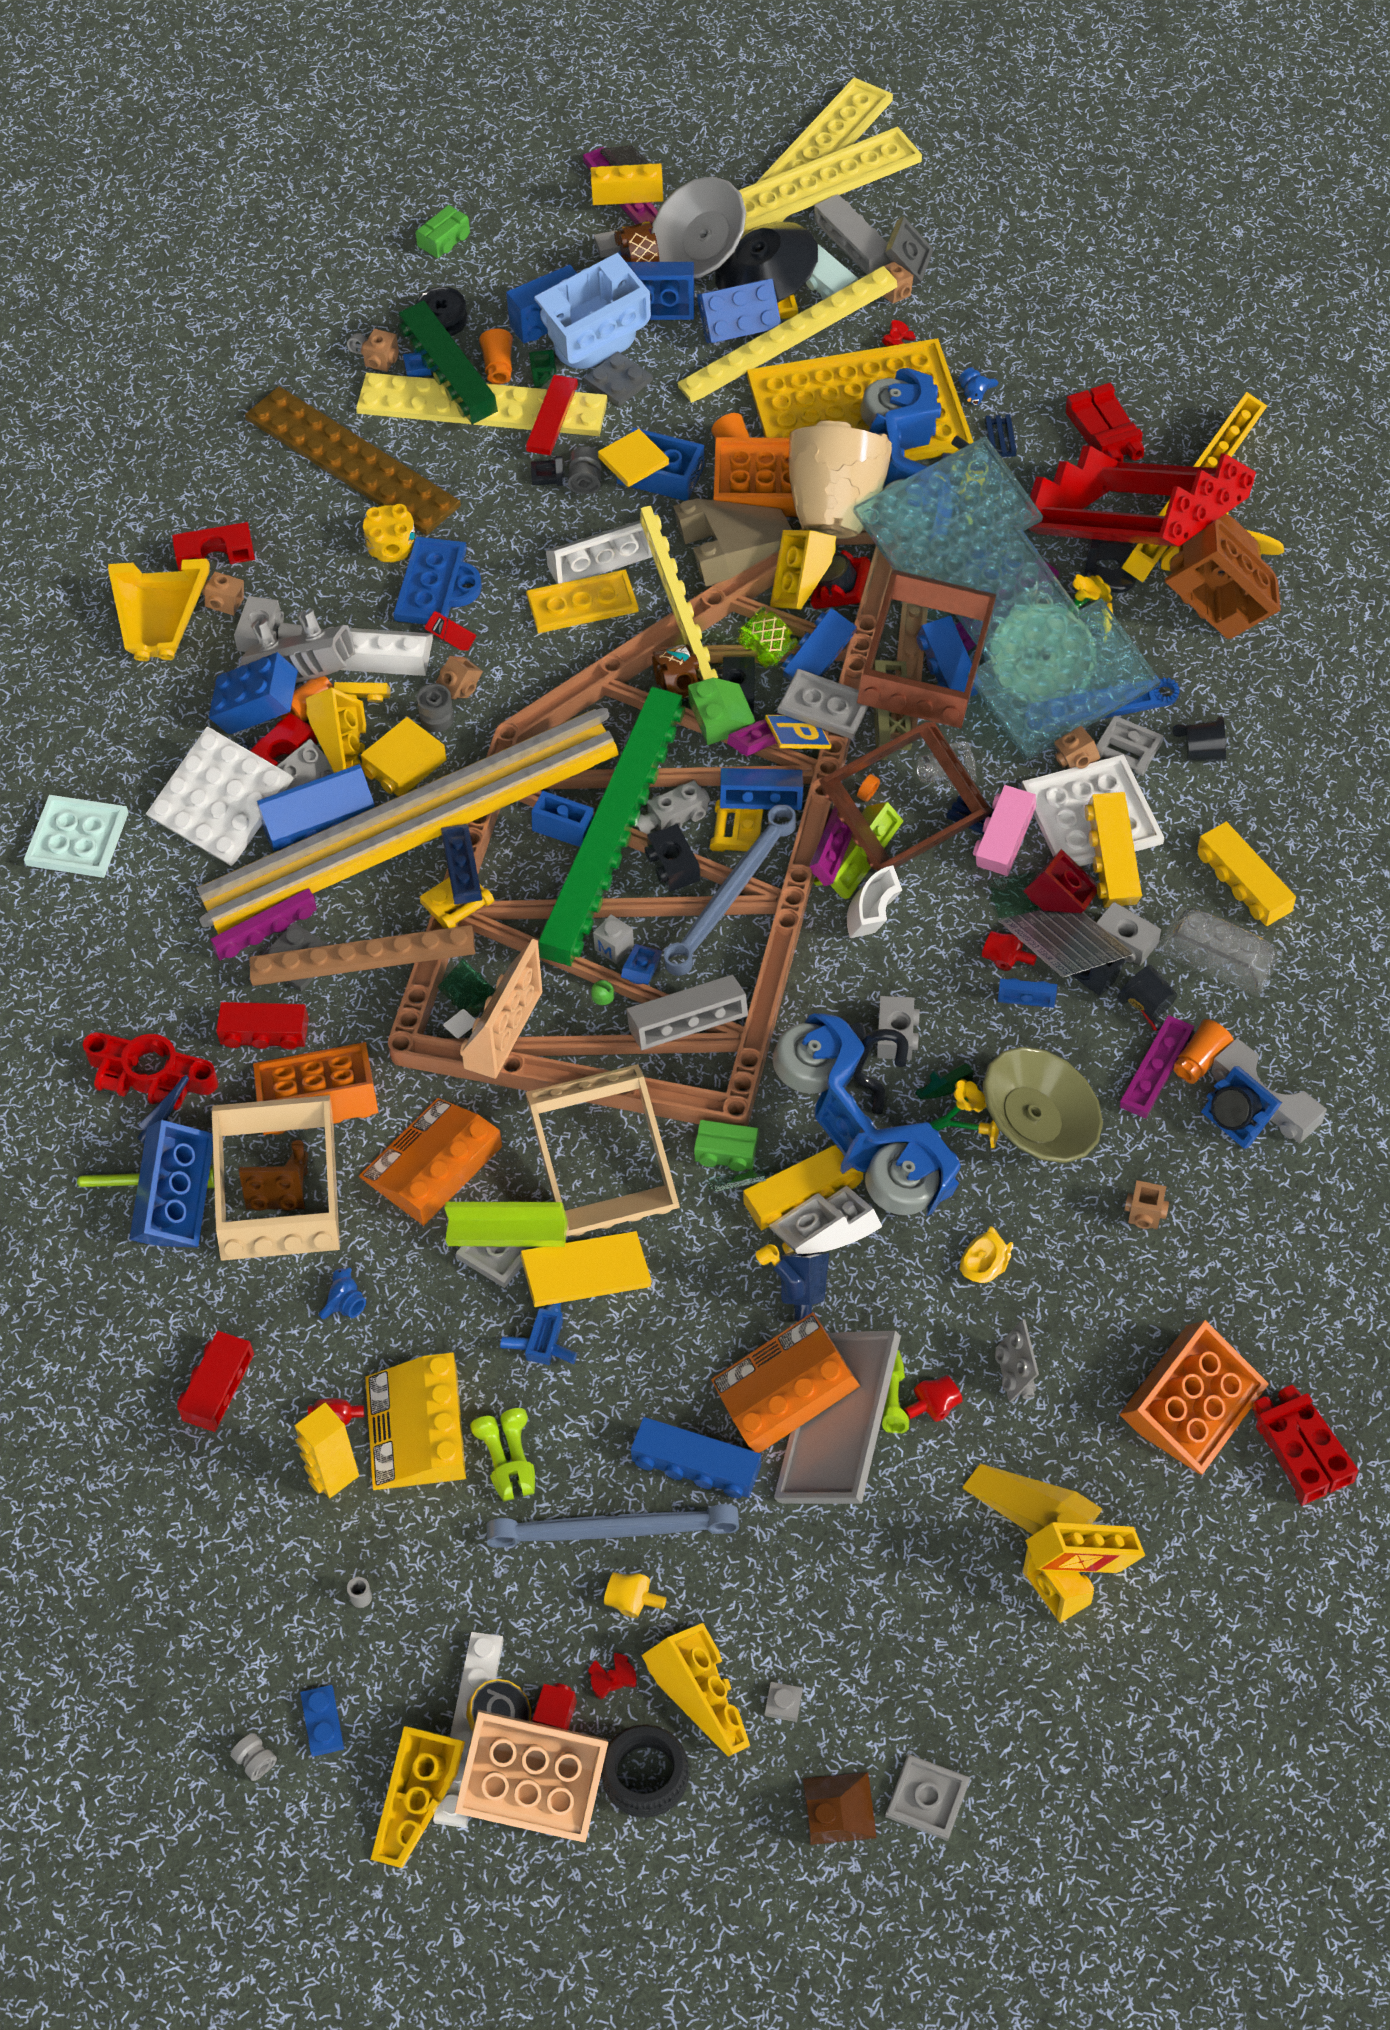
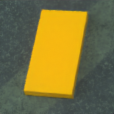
(582, 601)
(585, 1269)

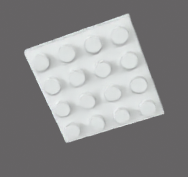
(217, 794)
(1062, 803)

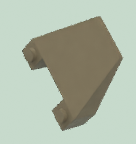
(739, 531)

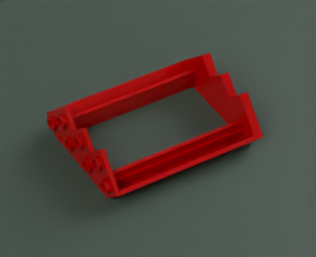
(1196, 498)

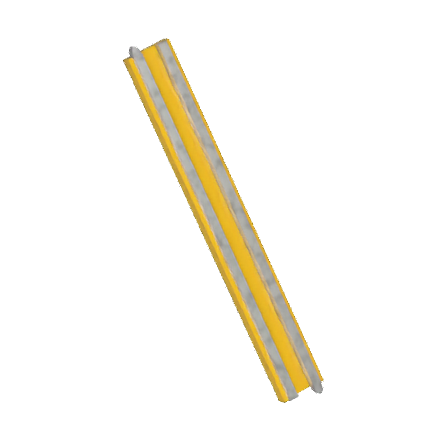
(408, 820)

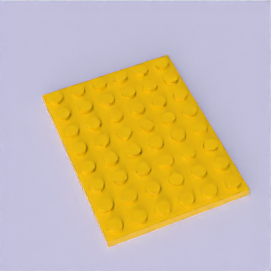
(834, 386)

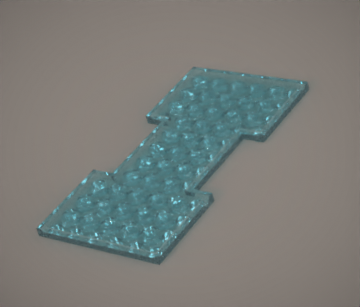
(1043, 655)

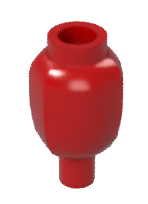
(341, 1408)

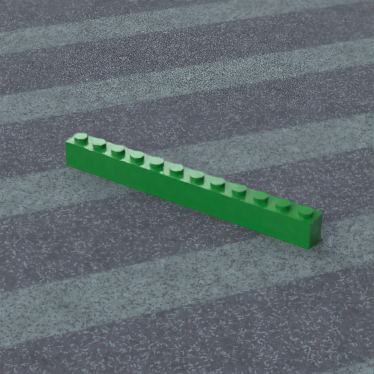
(611, 828)

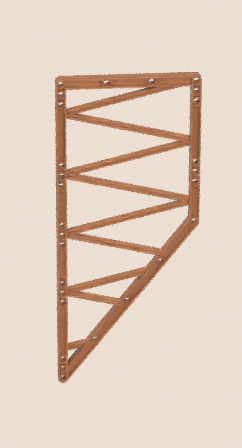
(788, 904)

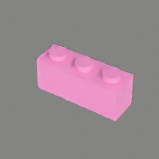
(1005, 830)

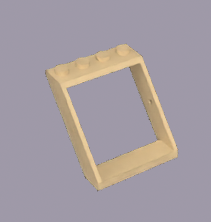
(619, 1209)
(276, 1234)

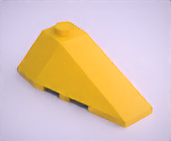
(337, 725)
(1029, 1501)
(688, 1674)
(418, 1784)

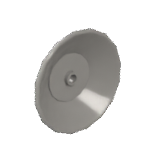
(700, 224)

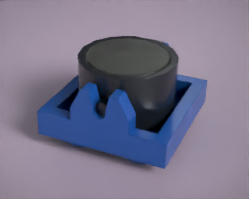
(1240, 1106)

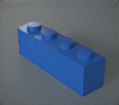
(695, 1458)

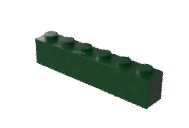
(447, 362)

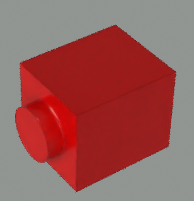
(555, 1706)

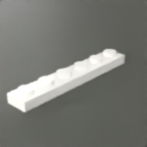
(479, 1667)

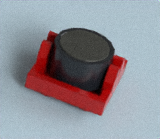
(842, 582)

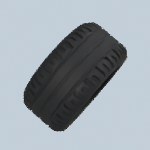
(652, 1803)

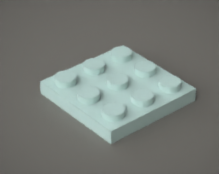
(76, 836)

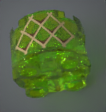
(766, 637)

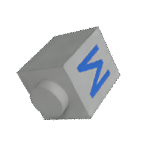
(613, 939)

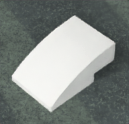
(827, 1223)

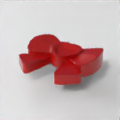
(897, 332)
(615, 1679)

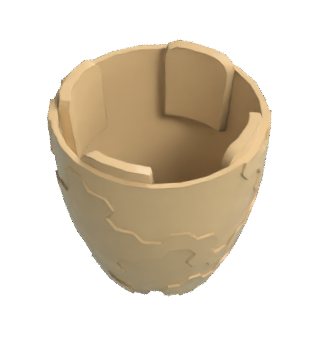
(833, 472)

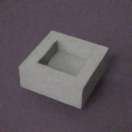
(606, 244)
(783, 1701)

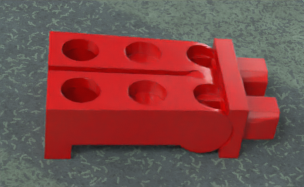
(1105, 423)
(1304, 1445)

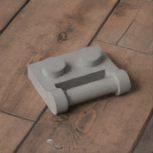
(1132, 739)

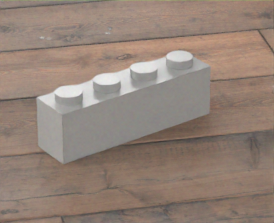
(851, 233)
(687, 1012)

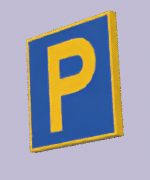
(796, 734)

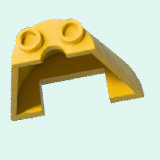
(156, 606)

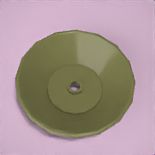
(1042, 1104)

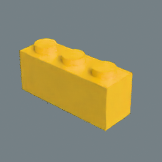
(627, 184)

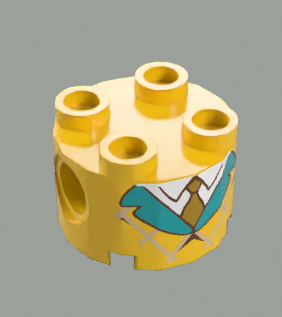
(389, 532)

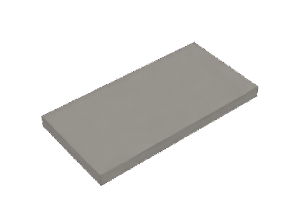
(834, 1451)

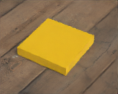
(633, 457)

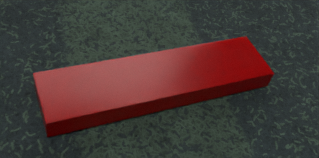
(552, 415)

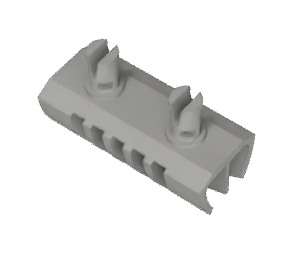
(312, 653)

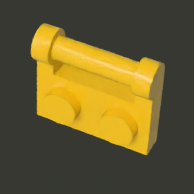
(745, 830)
(440, 902)

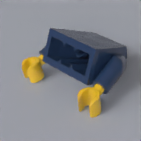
(801, 1276)

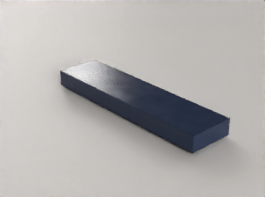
(461, 864)

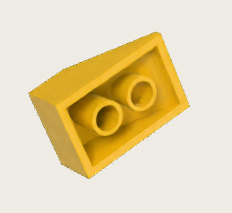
(800, 566)

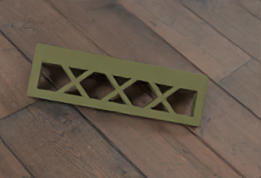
(881, 717)

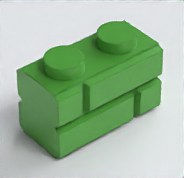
(443, 231)
(726, 1145)

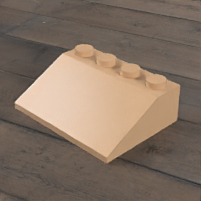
(504, 1014)
(531, 1776)

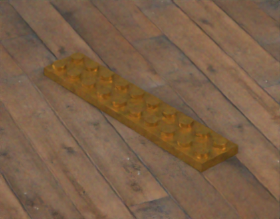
(351, 458)

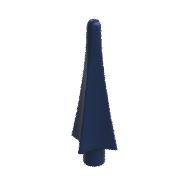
(163, 1109)

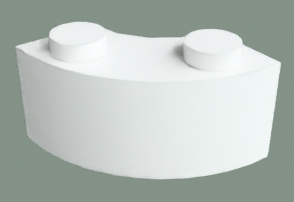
(869, 904)

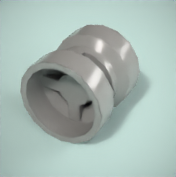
(253, 1756)

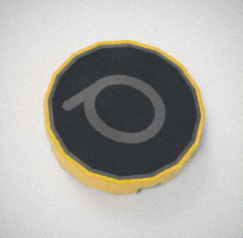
(499, 1698)

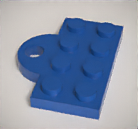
(436, 581)

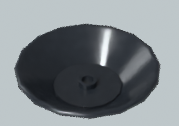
(771, 251)

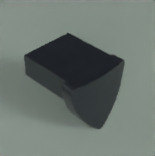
(547, 472)

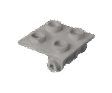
(306, 764)
(1017, 1363)

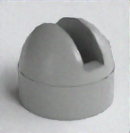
(353, 339)

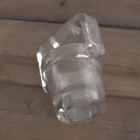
(931, 771)

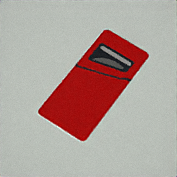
(450, 631)

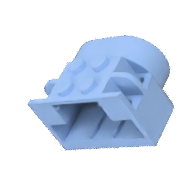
(595, 312)

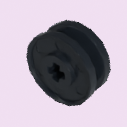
(448, 307)

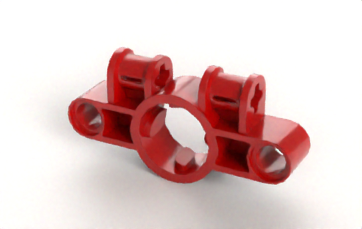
(120, 1055)

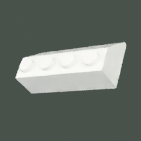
(598, 553)
(390, 652)

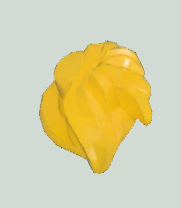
(985, 1257)

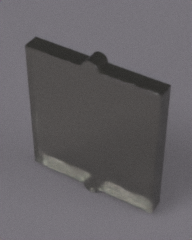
(623, 156)

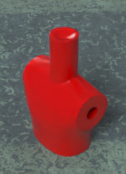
(1006, 950)
(935, 1397)

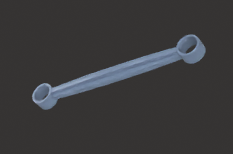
(730, 890)
(717, 1520)

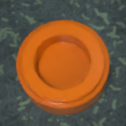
(868, 788)

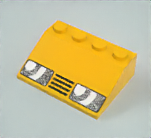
(415, 1423)

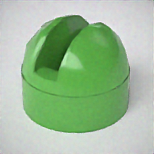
(600, 994)

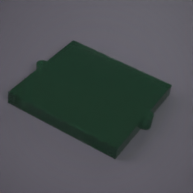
(1010, 897)
(466, 988)
(736, 1180)

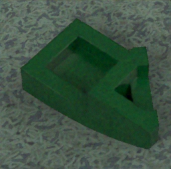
(542, 367)
(946, 1085)

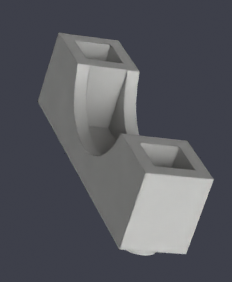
(1298, 1112)

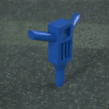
(543, 1339)

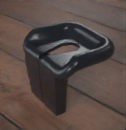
(1116, 579)

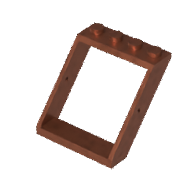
(913, 696)
(861, 831)

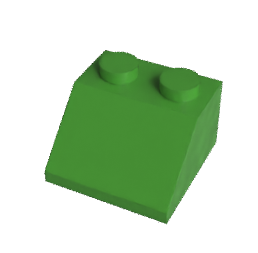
(719, 708)

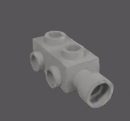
(675, 807)

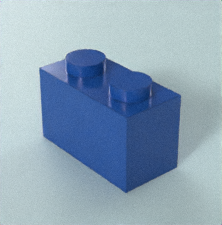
(561, 818)

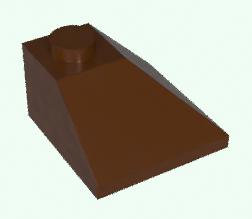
(839, 1808)

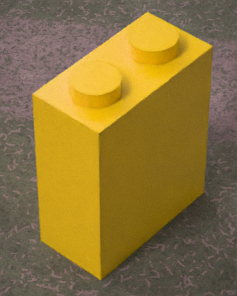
(403, 757)

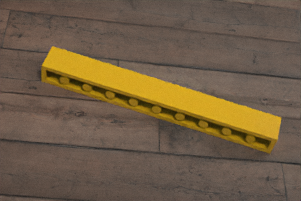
(1225, 441)

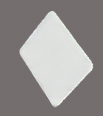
(460, 1023)

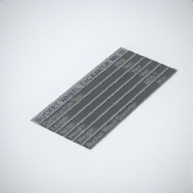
(1066, 940)

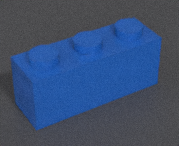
(822, 646)
(945, 654)
(760, 788)

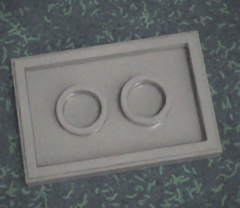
(823, 704)

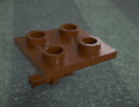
(276, 1186)

